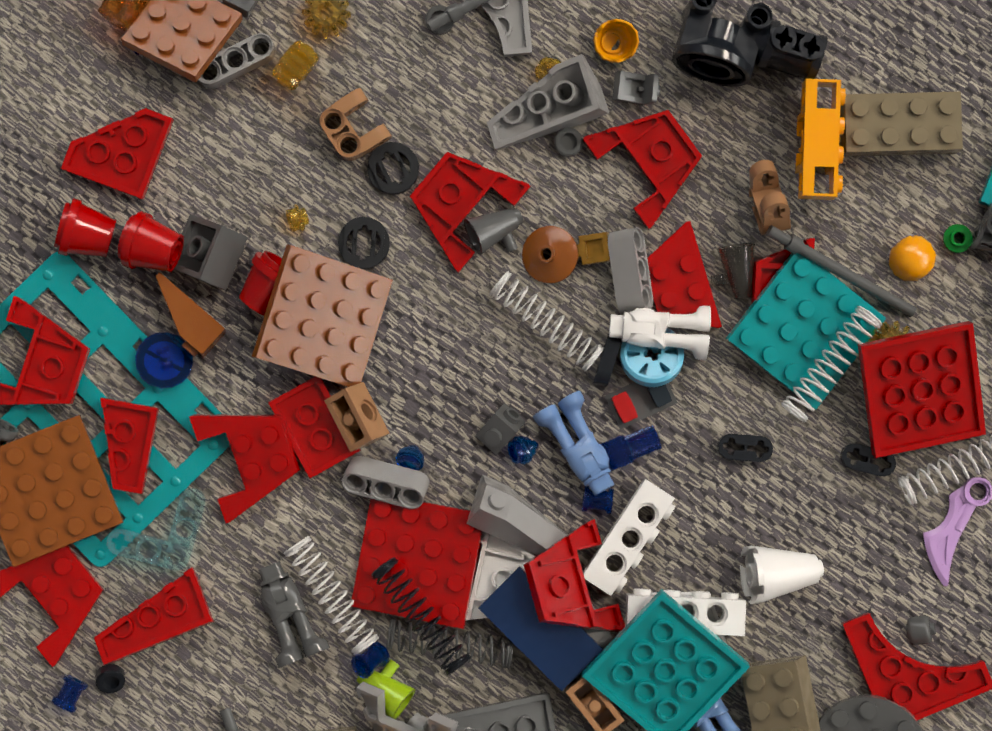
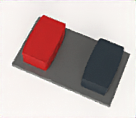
(639, 402)

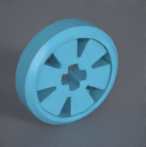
(648, 372)

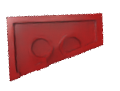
(130, 441)

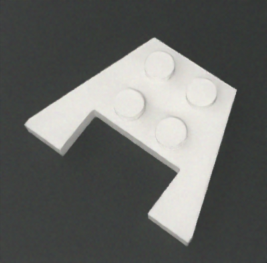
(495, 565)

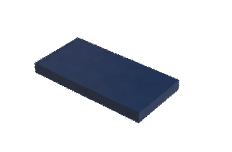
(555, 649)

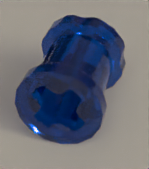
(599, 502)
(367, 662)
(69, 693)

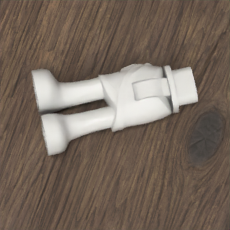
(647, 329)

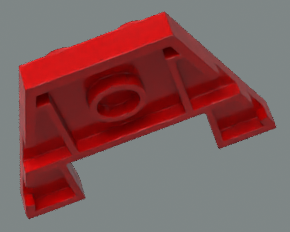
(660, 152)
(452, 193)
(51, 364)
(260, 452)
(560, 586)
(63, 590)

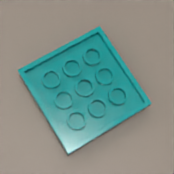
(796, 321)
(665, 667)

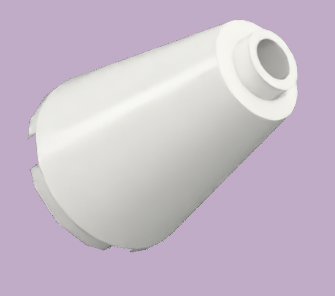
(777, 572)

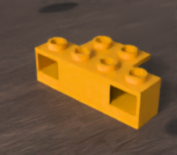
(820, 139)

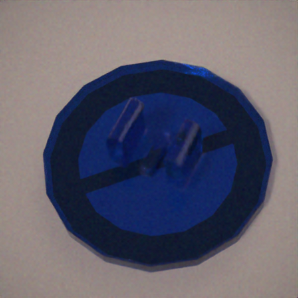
(163, 360)

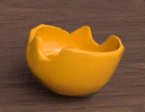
(607, 36)
(912, 258)

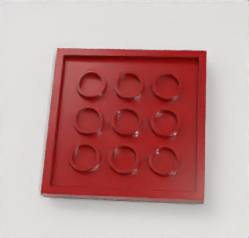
(922, 389)
(434, 550)

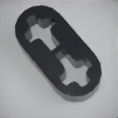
(607, 361)
(745, 440)
(866, 466)

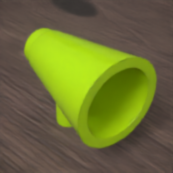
(396, 693)

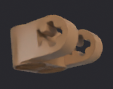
(342, 109)
(768, 199)

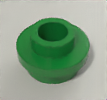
(948, 238)

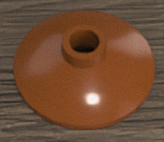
(563, 257)

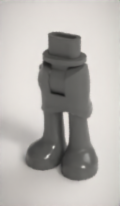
(282, 600)

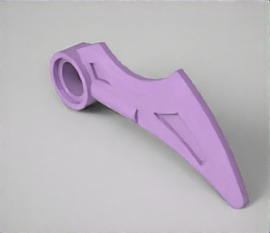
(942, 540)

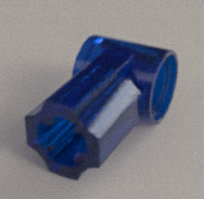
(625, 449)

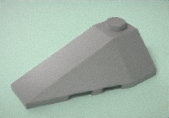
(558, 101)
(511, 518)

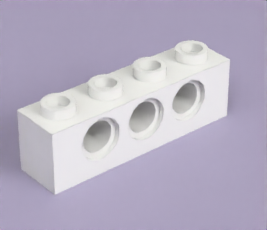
(645, 495)
(733, 609)

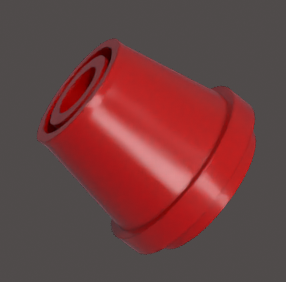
(84, 231)
(149, 244)
(260, 281)

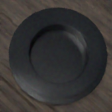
(110, 678)

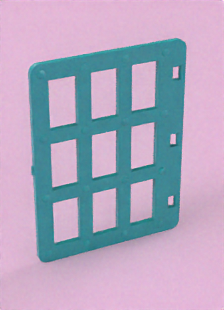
(118, 334)

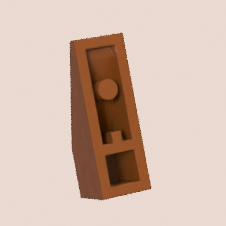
(194, 324)

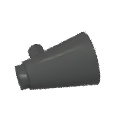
(490, 228)

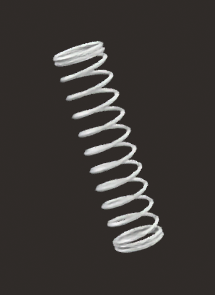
(495, 292)
(861, 313)
(911, 498)
(360, 646)

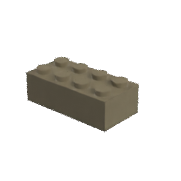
(902, 124)
(780, 695)

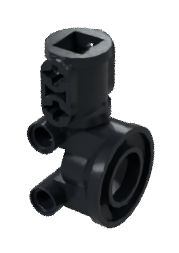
(727, 52)

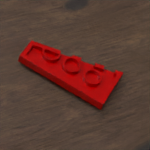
(168, 614)

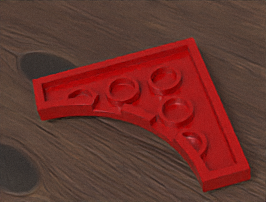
(908, 682)

